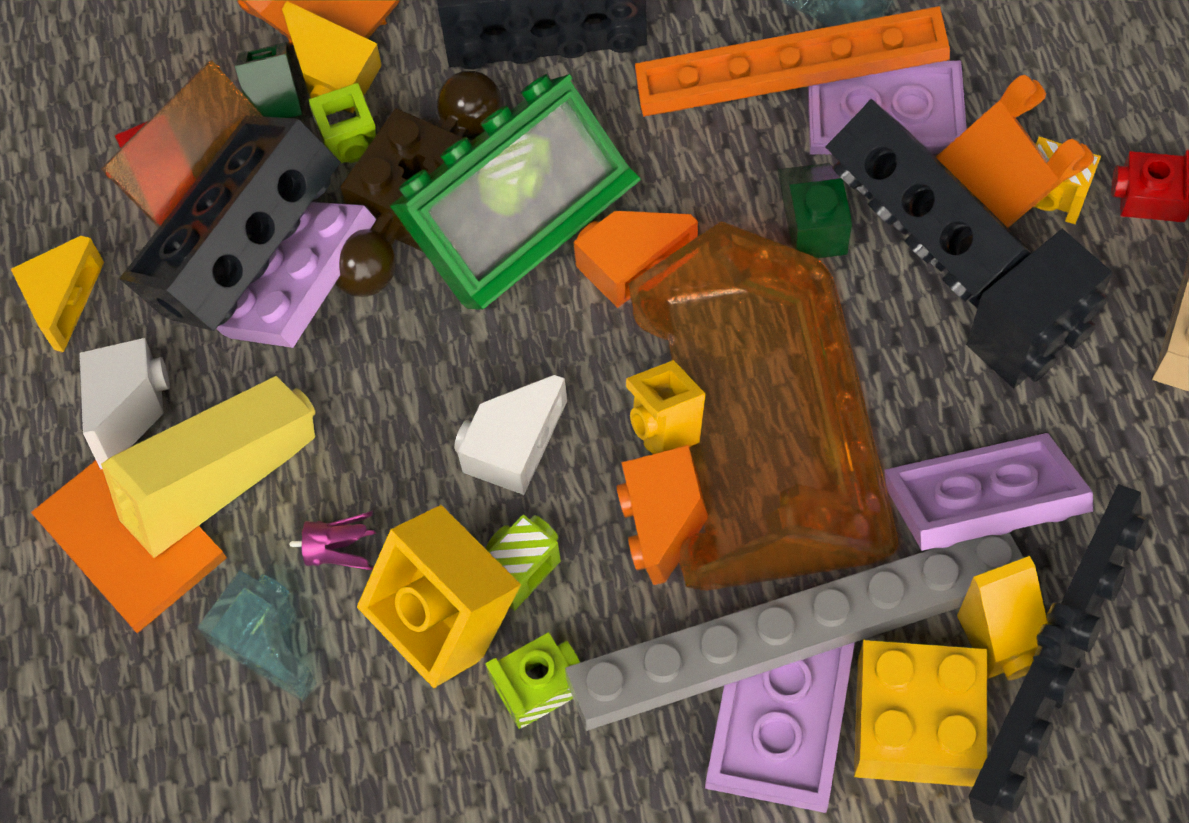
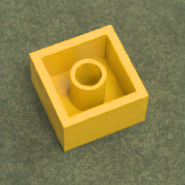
(437, 595)
(920, 713)

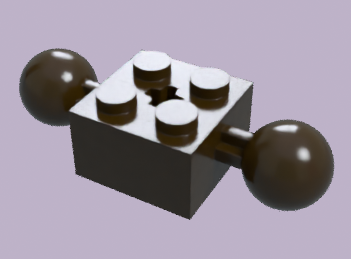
(396, 154)

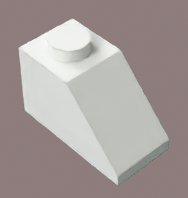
(120, 395)
(511, 434)

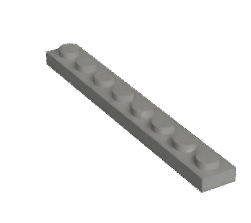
(781, 631)

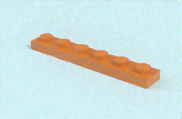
(792, 61)

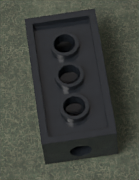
(468, 21)
(926, 200)
(222, 207)

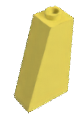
(206, 462)

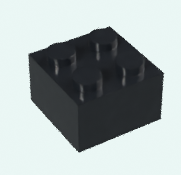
(1039, 309)

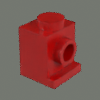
(1153, 186)

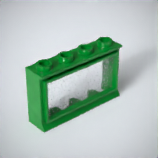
(513, 191)

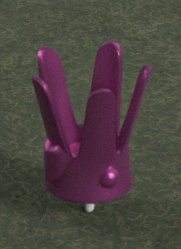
(322, 538)

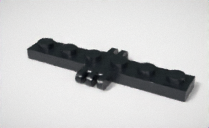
(1061, 648)

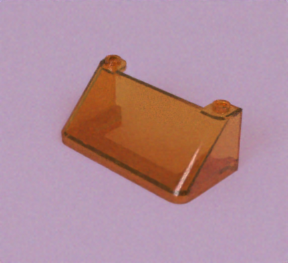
(784, 414)

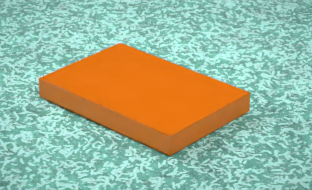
(135, 583)

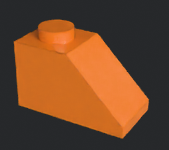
(629, 245)

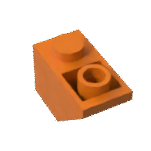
(666, 507)

